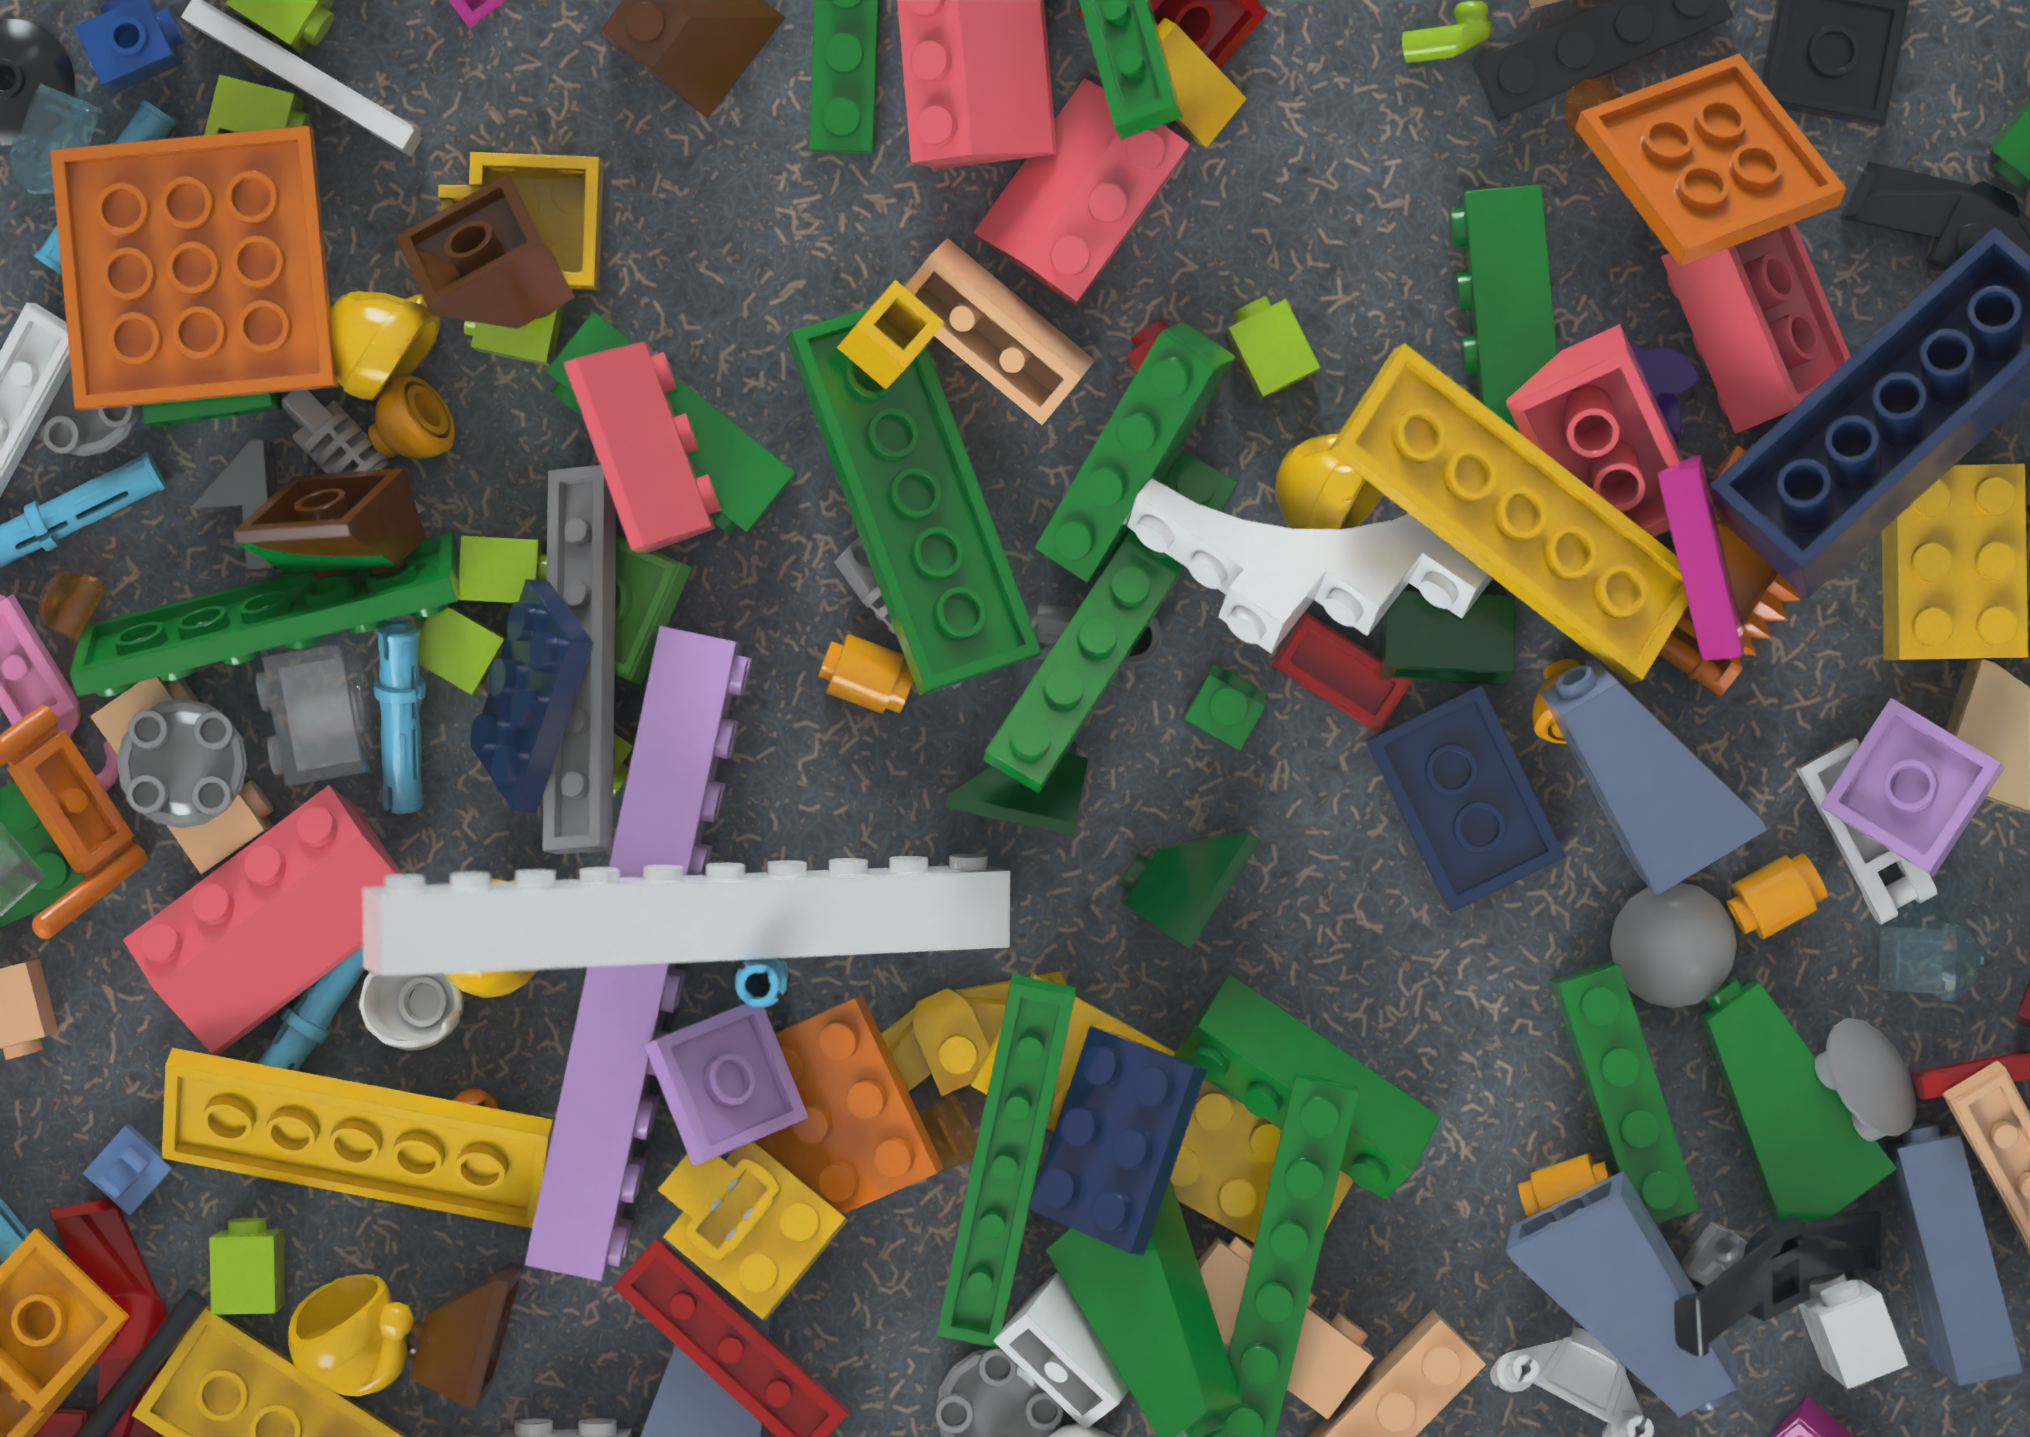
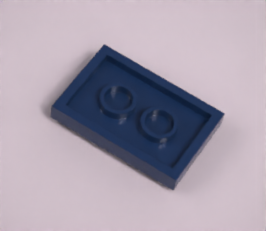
(530, 695)
(1465, 798)
(1117, 1140)

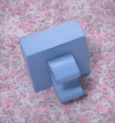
(129, 1169)

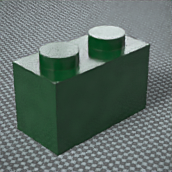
(1439, 646)

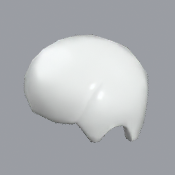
(412, 1022)

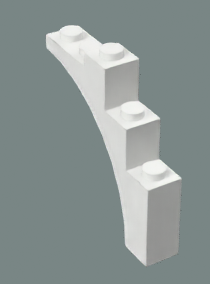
(1279, 570)

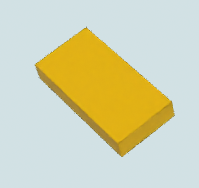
(1202, 89)

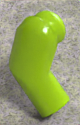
(1450, 40)

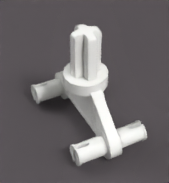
(1581, 1374)

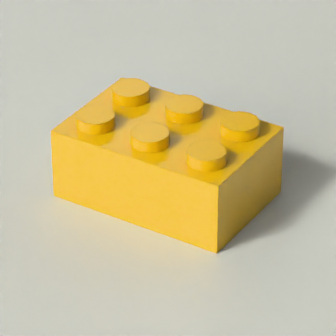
(1958, 568)

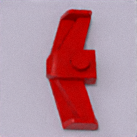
(107, 1253)

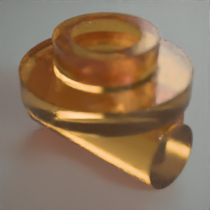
(1584, 96)
(69, 602)

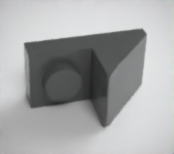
(245, 486)

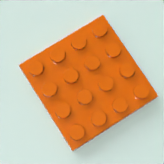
(193, 268)

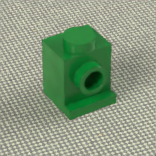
(1226, 707)

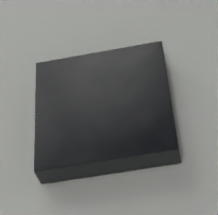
(1835, 57)

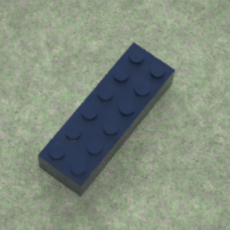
(1886, 420)

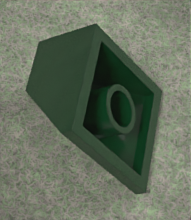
(1006, 799)
(1186, 881)

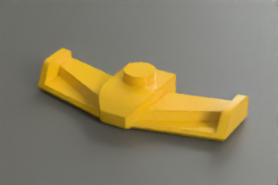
(950, 1033)

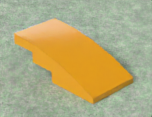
(49, 1332)

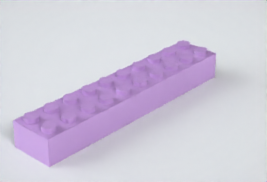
(623, 1007)

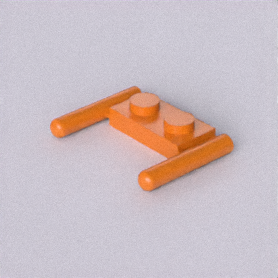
(72, 811)

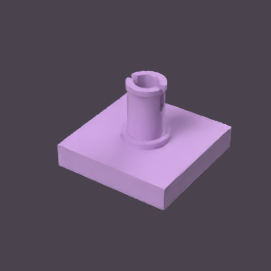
(1912, 786)
(725, 1082)

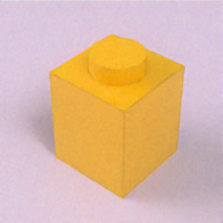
(890, 334)

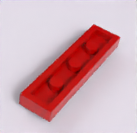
(728, 1345)

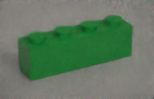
(1503, 290)
(1133, 448)
(741, 470)
(1254, 1055)
(1624, 1088)

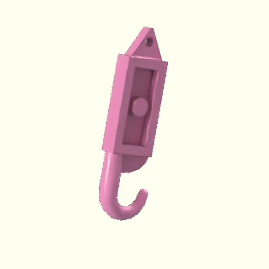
(33, 679)

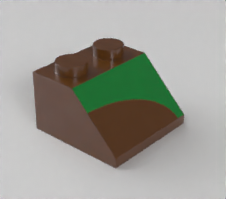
(336, 523)

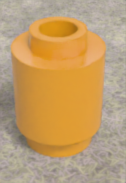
(866, 674)
(1776, 895)
(1560, 1182)

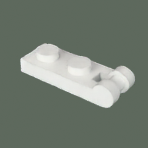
(1859, 851)

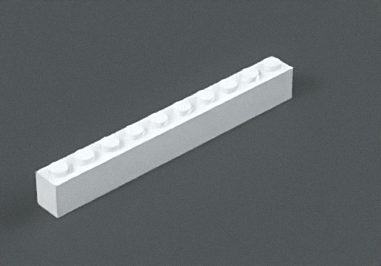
(681, 916)

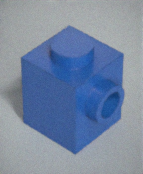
(131, 42)

